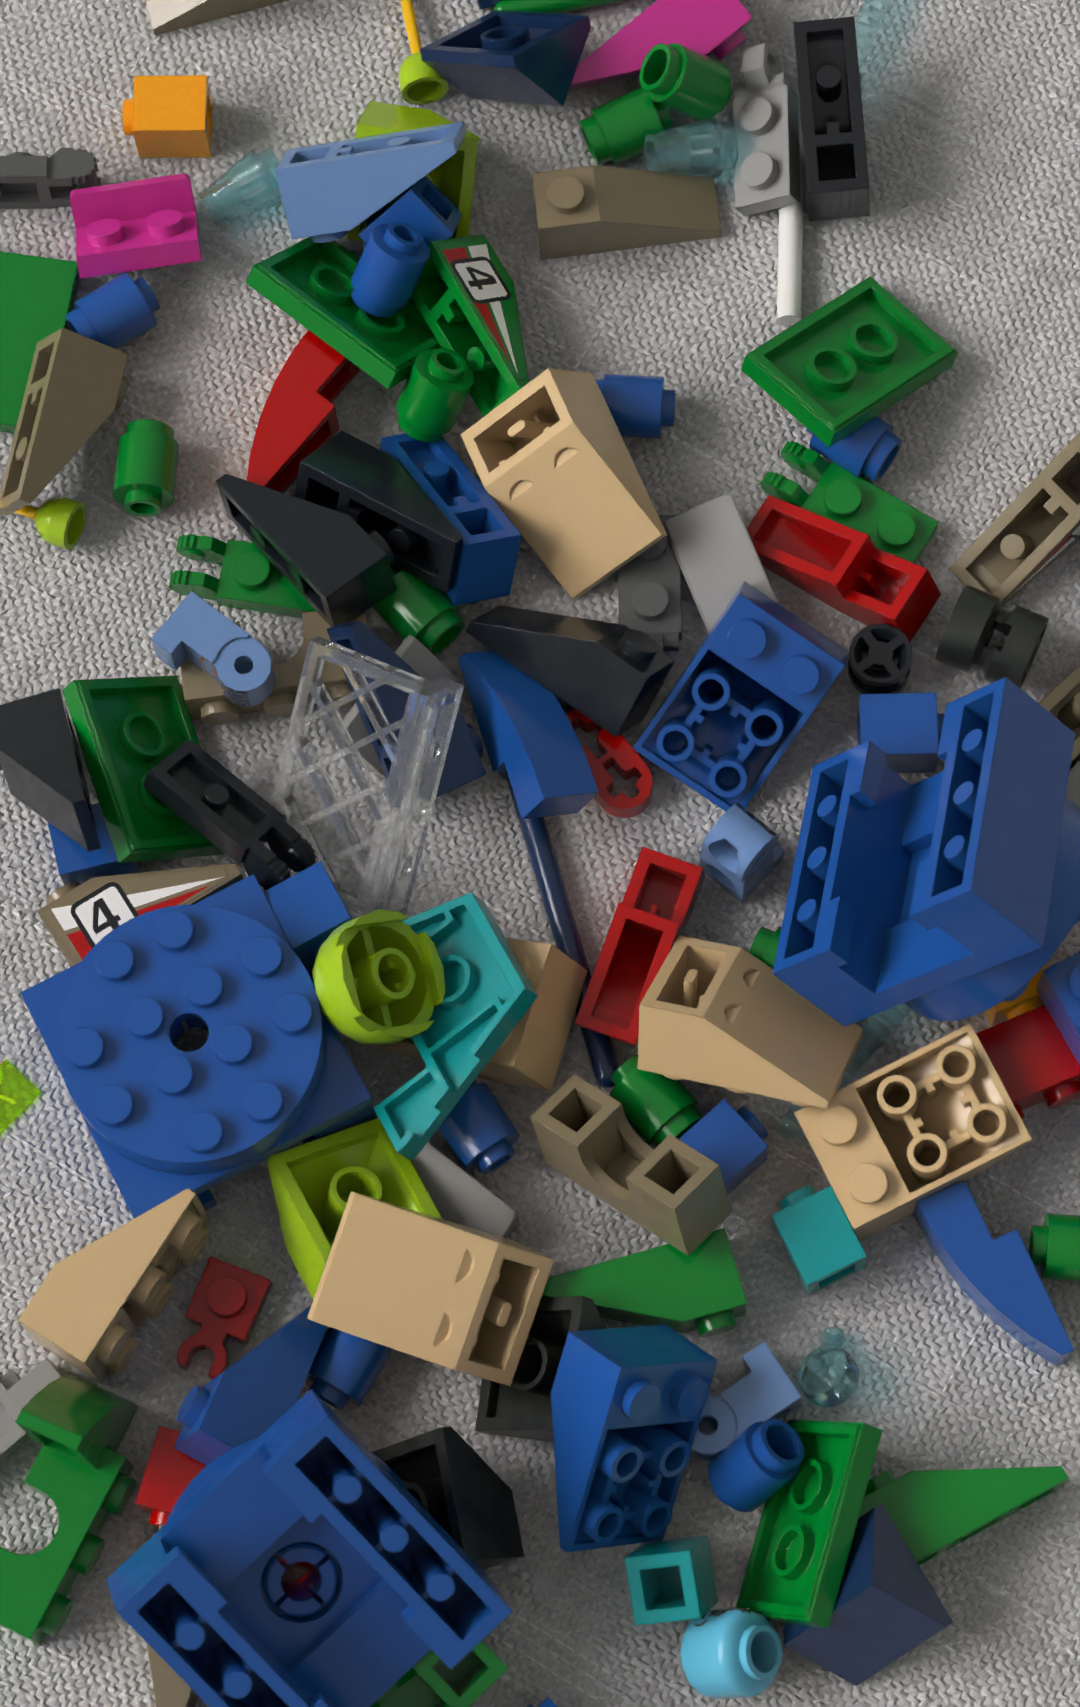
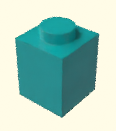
(818, 1238)
(671, 1580)

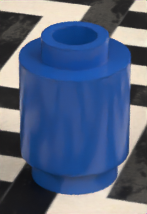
(389, 269)
(115, 311)
(639, 404)
(863, 452)
(480, 1130)
(346, 1368)
(756, 1465)

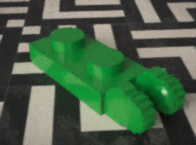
(853, 503)
(245, 578)

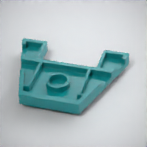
(479, 1010)

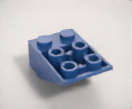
(741, 699)
(624, 1431)

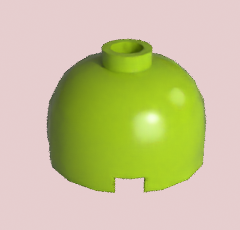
(378, 979)

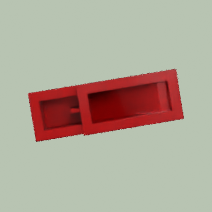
(298, 412)
(842, 567)
(638, 943)

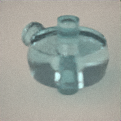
(829, 1372)

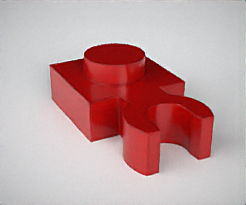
(224, 1308)

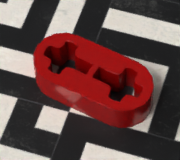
(626, 762)

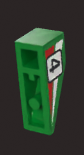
(475, 313)

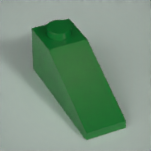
(663, 1287)
(949, 1506)

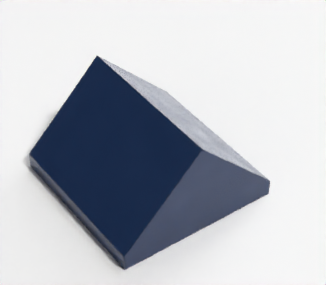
(512, 56)
(880, 1607)

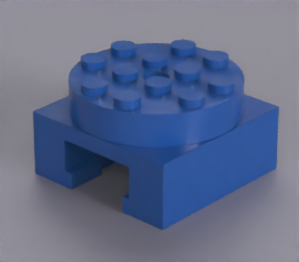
(939, 884)
(202, 1115)
(378, 1590)

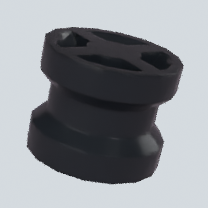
(881, 648)

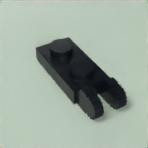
(229, 814)

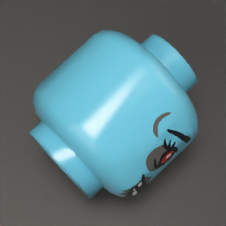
(730, 1653)

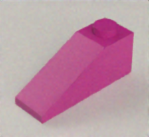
(696, 24)

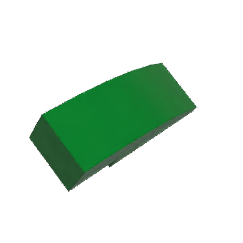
(77, 1419)

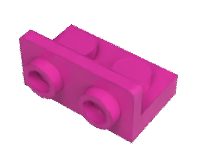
(135, 225)

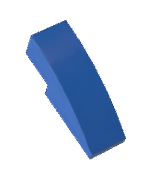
(527, 737)
(993, 1271)

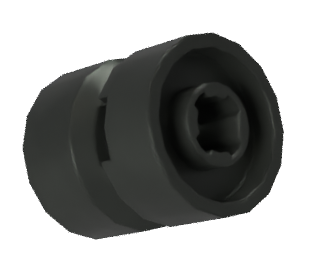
(971, 629)

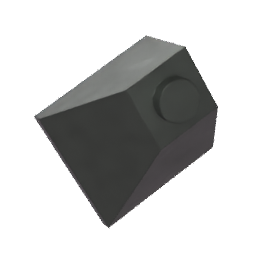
(525, 1406)
(459, 1494)

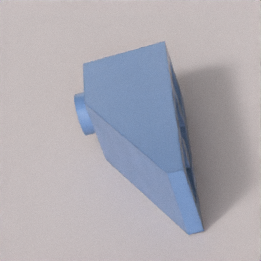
(346, 181)

